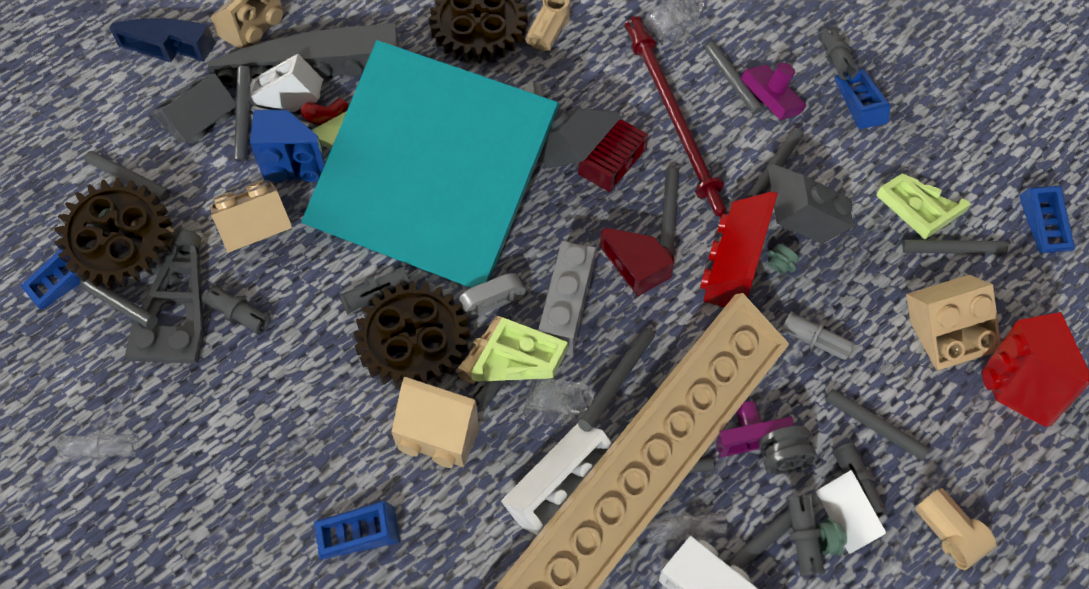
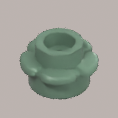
(782, 259)
(834, 535)

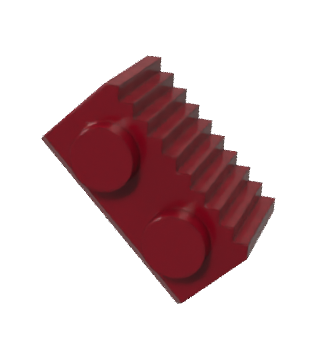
(614, 155)

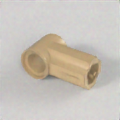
(548, 24)
(960, 536)

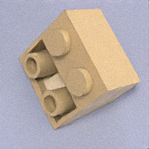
(246, 20)
(249, 215)
(955, 320)

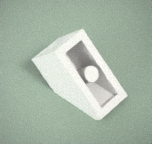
(286, 86)

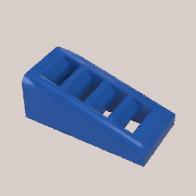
(869, 114)
(1031, 202)
(64, 285)
(380, 510)

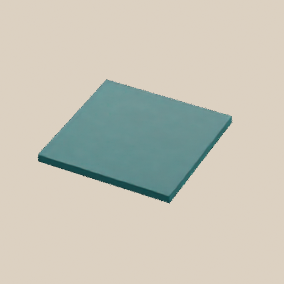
(430, 164)

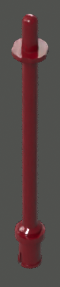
(643, 45)

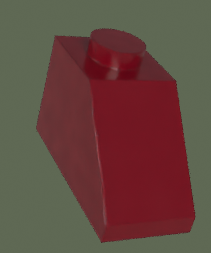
(637, 258)

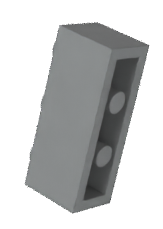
(568, 293)

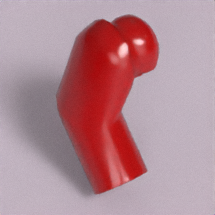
(320, 114)

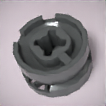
(787, 450)

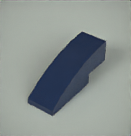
(164, 38)

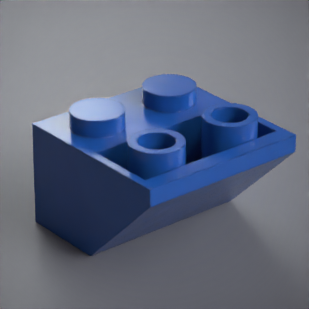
(285, 147)

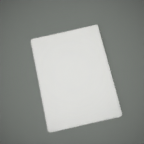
(850, 507)

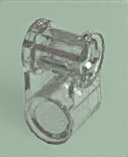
(674, 20)
(557, 401)

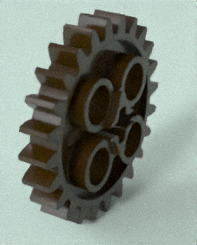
(478, 27)
(102, 260)
(405, 308)

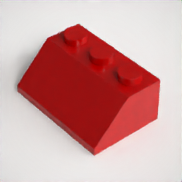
(739, 249)
(1037, 369)

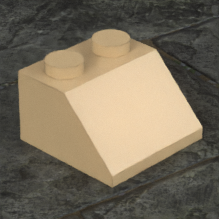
(435, 423)

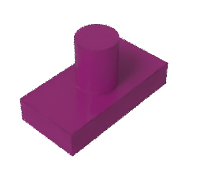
(773, 89)
(750, 431)

